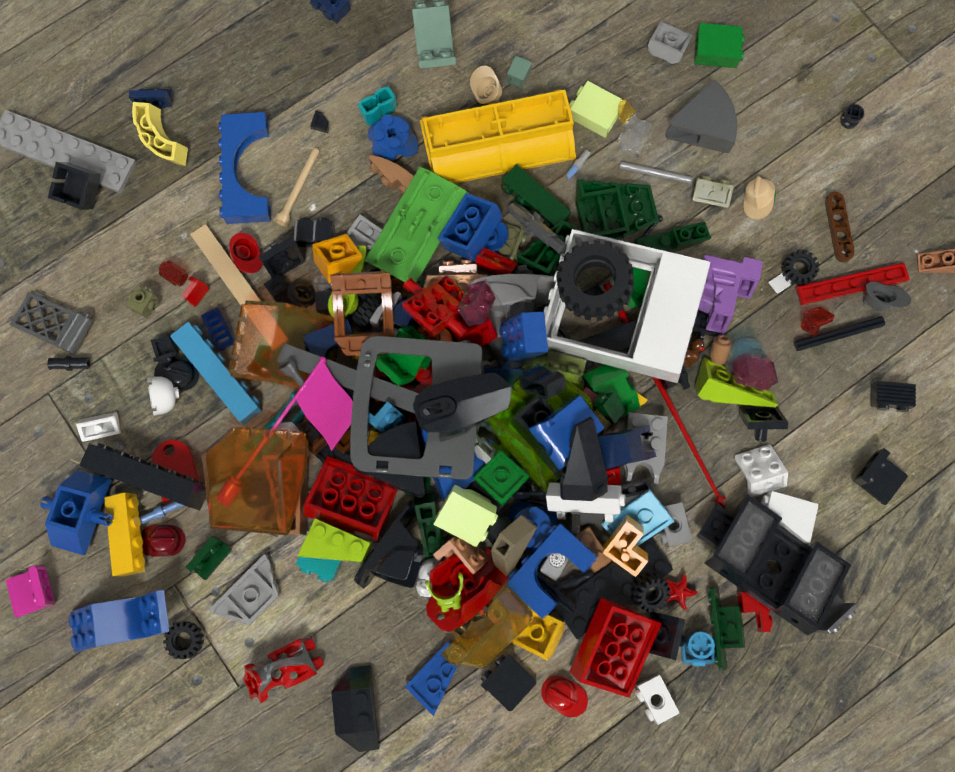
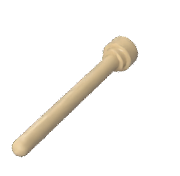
(282, 218)

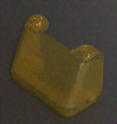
(510, 619)

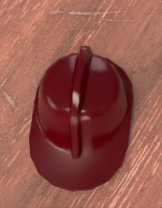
(162, 540)

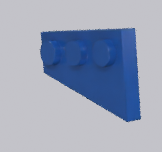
(432, 681)

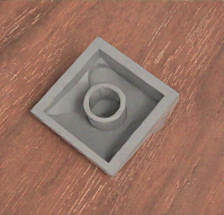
(669, 43)

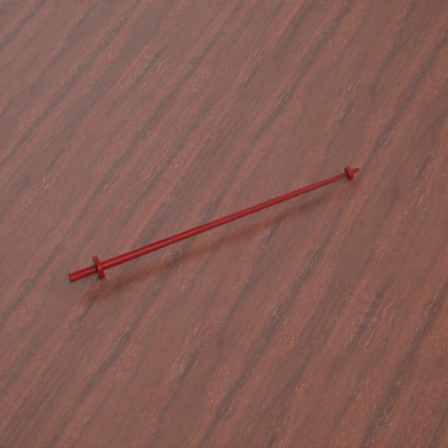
(624, 318)

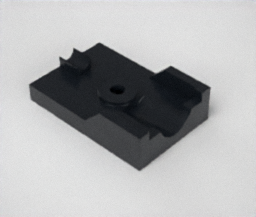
(282, 257)

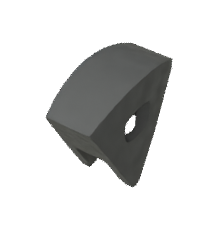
(706, 121)

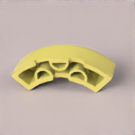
(151, 133)

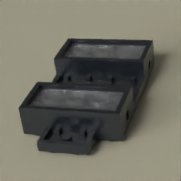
(750, 539)

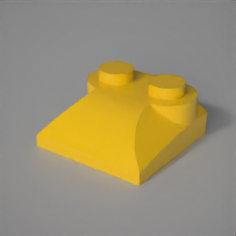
(541, 636)

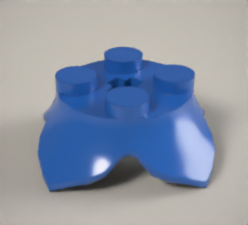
(402, 144)
(539, 516)

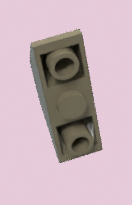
(512, 544)

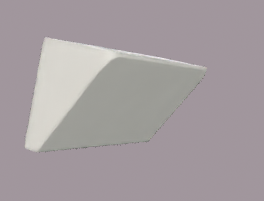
(98, 426)

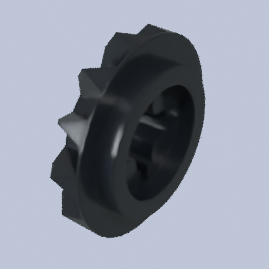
(300, 288)

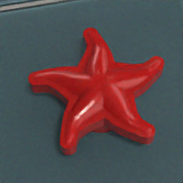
(680, 591)

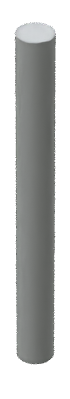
(655, 172)

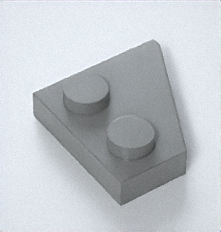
(364, 232)

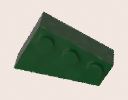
(544, 258)

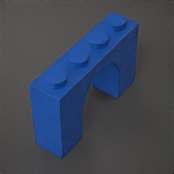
(525, 581)

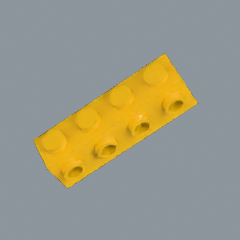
(125, 534)

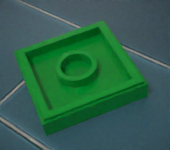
(501, 477)

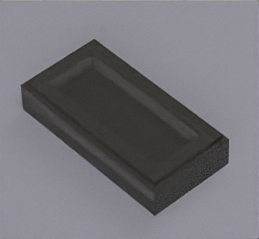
(573, 522)

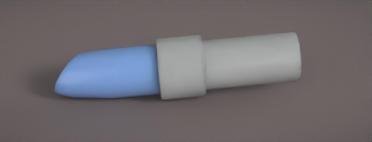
(578, 163)

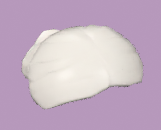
(424, 574)

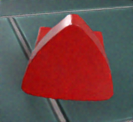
(195, 291)

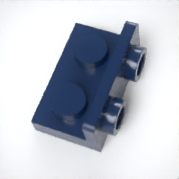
(155, 97)

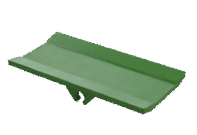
(415, 226)

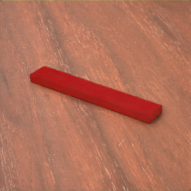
(851, 284)

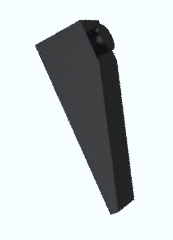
(585, 471)

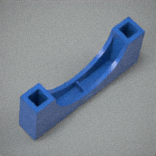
(236, 135)

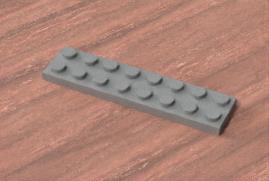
(53, 146)

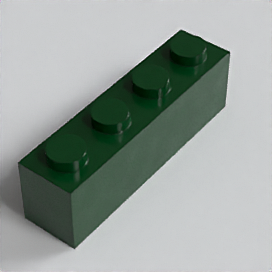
(534, 197)

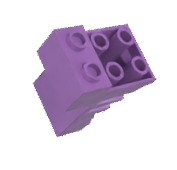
(723, 284)

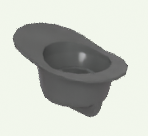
(884, 296)

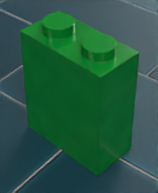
(719, 45)

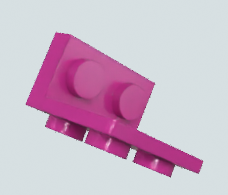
(30, 591)

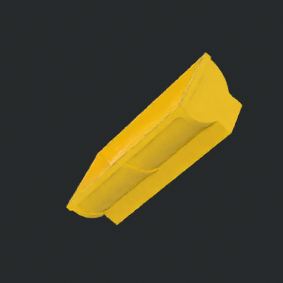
(499, 136)

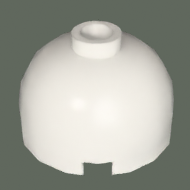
(162, 395)

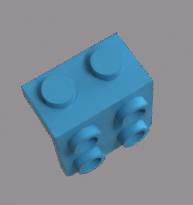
(386, 418)

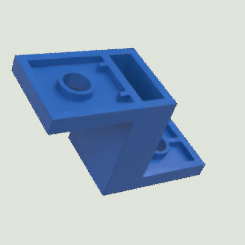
(118, 621)

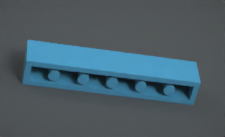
(216, 373)

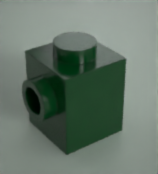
(608, 406)

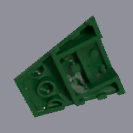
(614, 208)

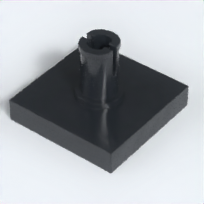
(762, 419)
(669, 636)

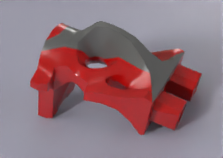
(261, 680)

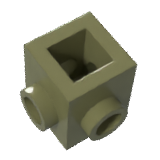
(142, 301)

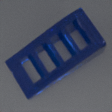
(212, 315)

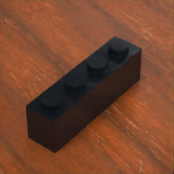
(615, 339)

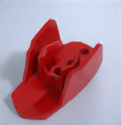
(475, 595)

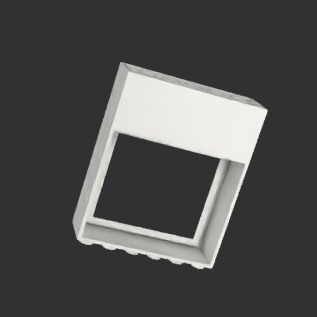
(664, 317)

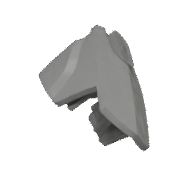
(516, 295)

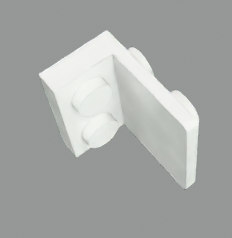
(762, 470)

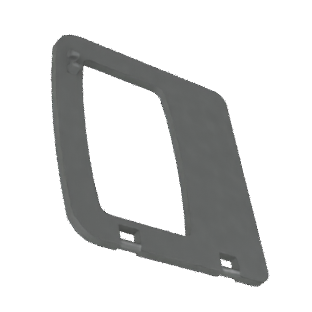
(449, 362)

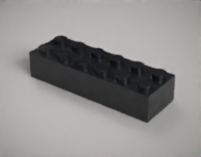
(145, 475)

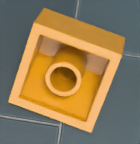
(336, 256)

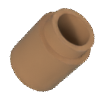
(720, 349)

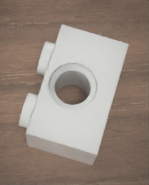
(665, 709)

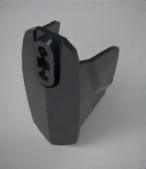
(469, 402)
(395, 556)

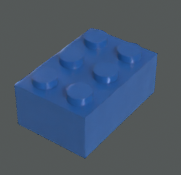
(470, 226)
(524, 337)

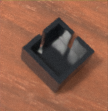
(79, 185)

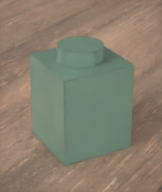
(519, 72)

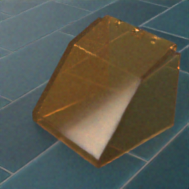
(263, 335)
(255, 479)

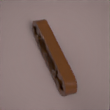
(839, 227)

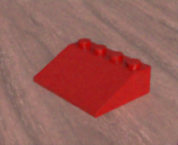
(349, 500)
(614, 648)

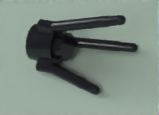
(526, 493)

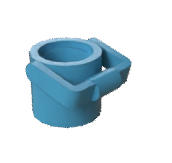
(700, 646)

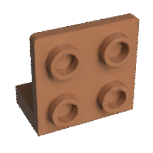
(471, 556)

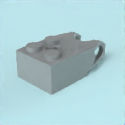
(655, 442)

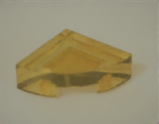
(625, 111)

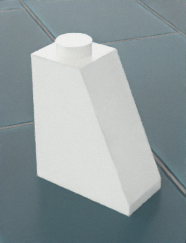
(796, 514)

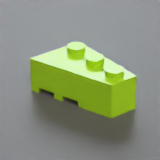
(333, 544)

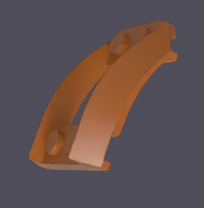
(360, 284)

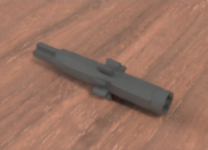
(535, 225)

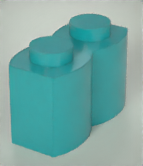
(378, 105)

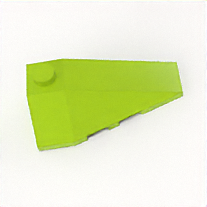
(720, 386)

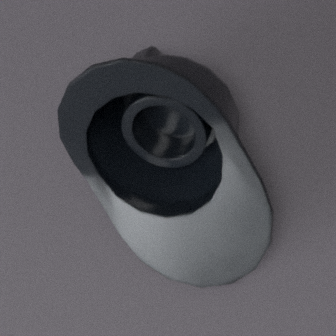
(179, 372)
(501, 523)

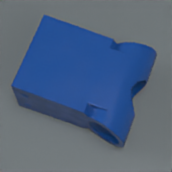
(558, 427)

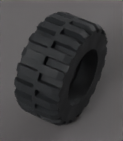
(590, 256)

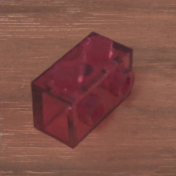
(476, 303)
(754, 372)

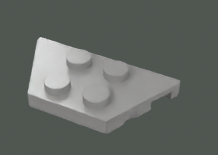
(250, 594)

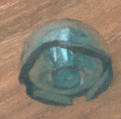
(745, 345)

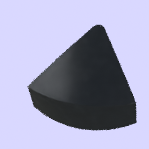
(397, 443)

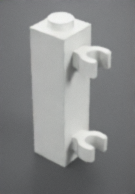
(607, 504)

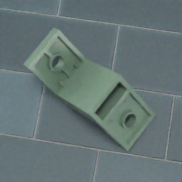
(433, 33)

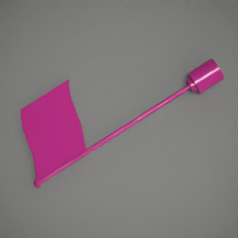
(323, 404)

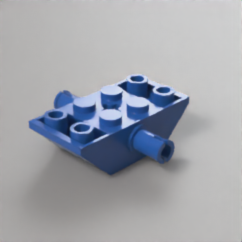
(76, 511)

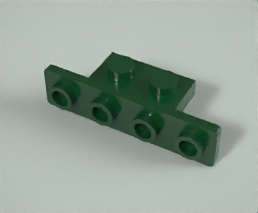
(727, 627)

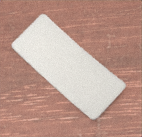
(779, 282)

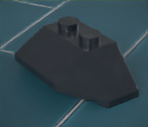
(355, 709)

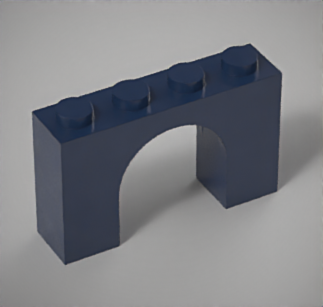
(322, 343)

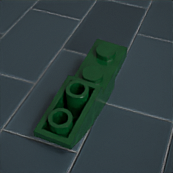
(678, 238)

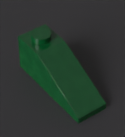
(430, 534)

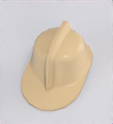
(485, 85)
(759, 198)

